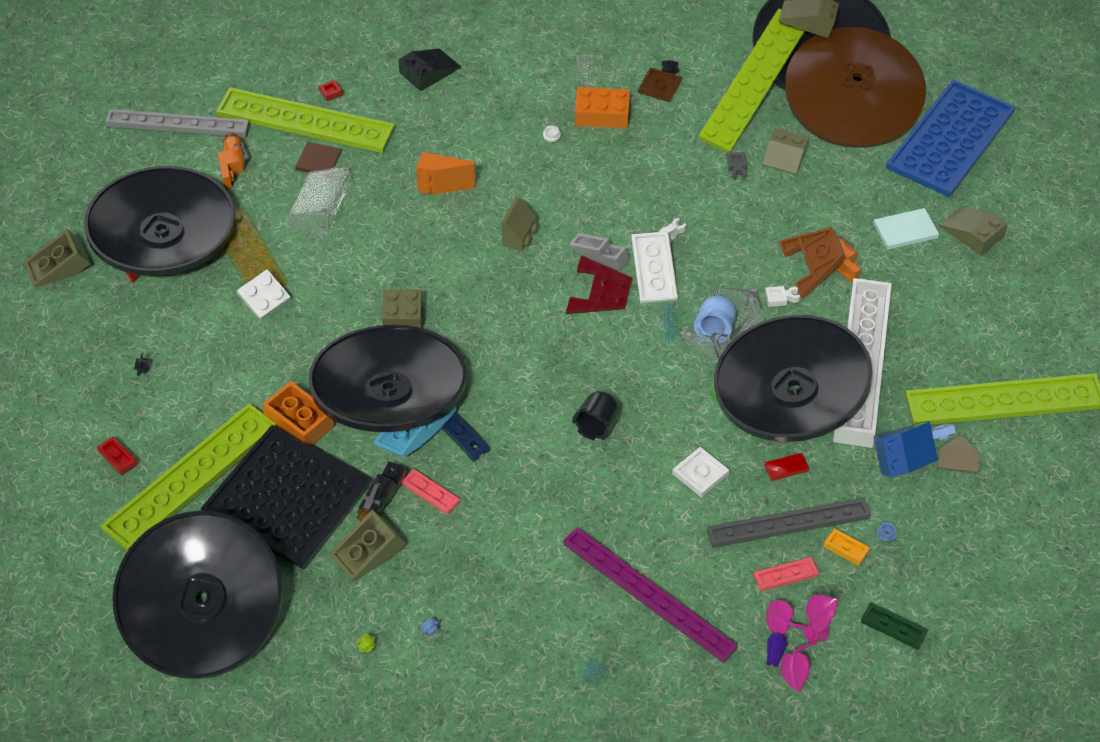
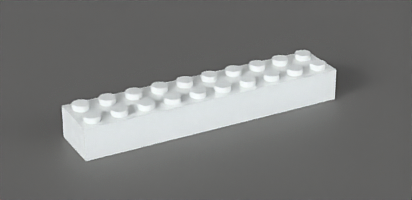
(869, 323)

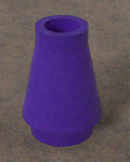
(775, 649)

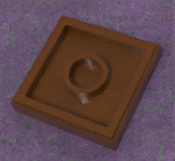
(660, 84)
(317, 157)

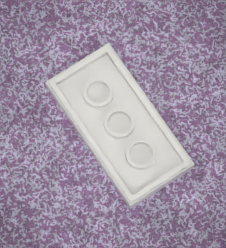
(654, 267)

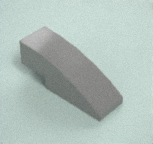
(600, 250)

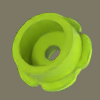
(366, 643)

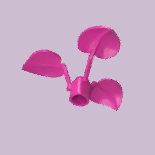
(820, 611)

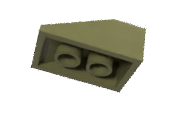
(810, 15)
(975, 228)
(57, 260)
(367, 546)

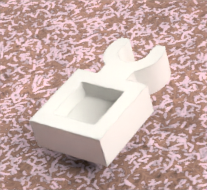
(779, 296)

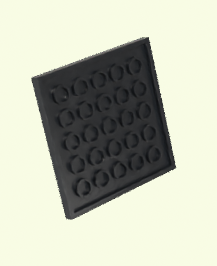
(289, 494)

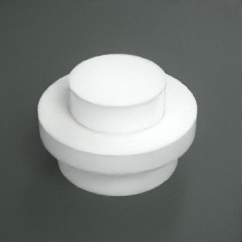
(551, 134)

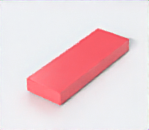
(431, 491)
(786, 574)

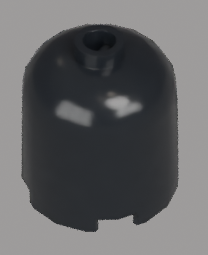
(597, 415)

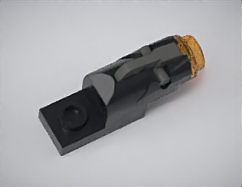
(382, 490)

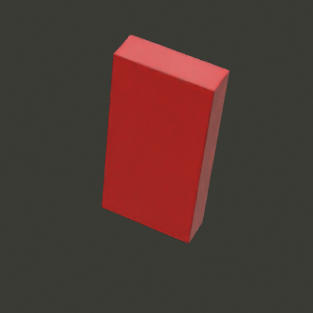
(786, 467)

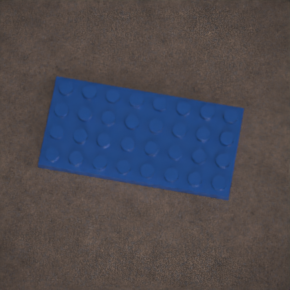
(950, 138)

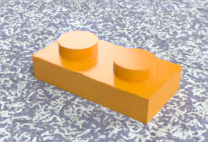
(846, 547)

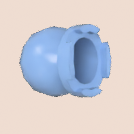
(715, 315)

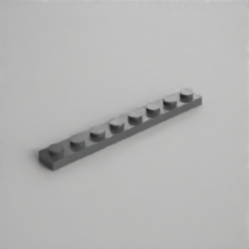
(788, 522)

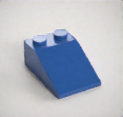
(905, 449)

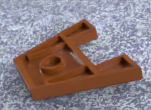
(821, 252)

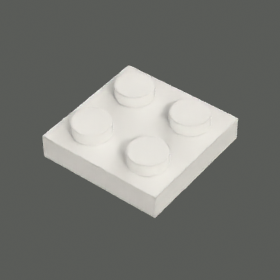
(263, 294)
(700, 472)

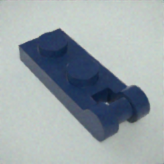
(464, 437)

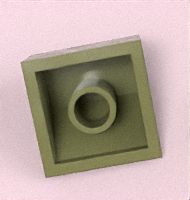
(785, 151)
(518, 226)

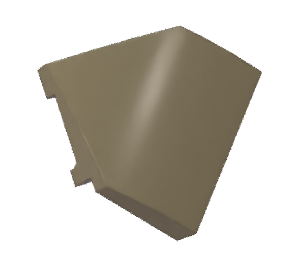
(958, 456)

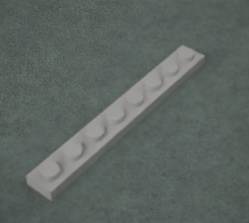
(176, 122)

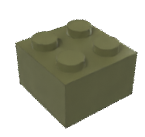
(402, 307)

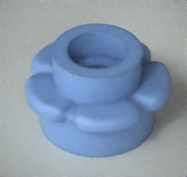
(886, 527)
(430, 626)

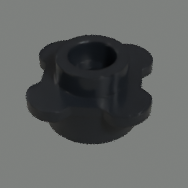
(670, 66)
(141, 364)

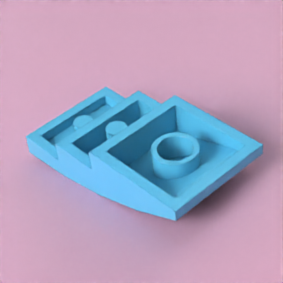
(407, 441)

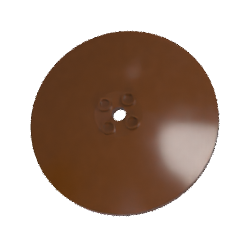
(849, 111)

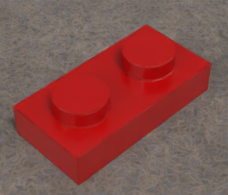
(117, 456)

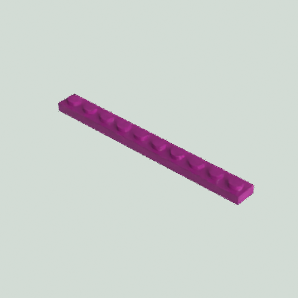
(650, 595)

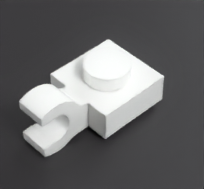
(673, 229)

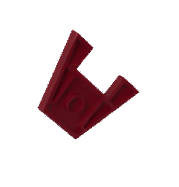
(608, 290)

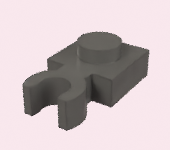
(737, 164)

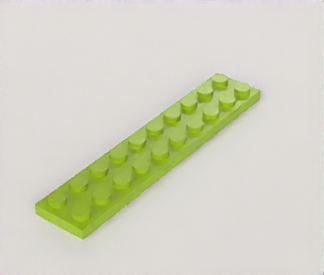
(751, 85)
(306, 120)
(1004, 399)
(188, 476)

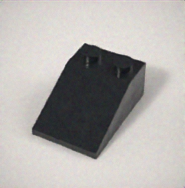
(426, 67)

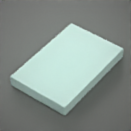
(905, 228)

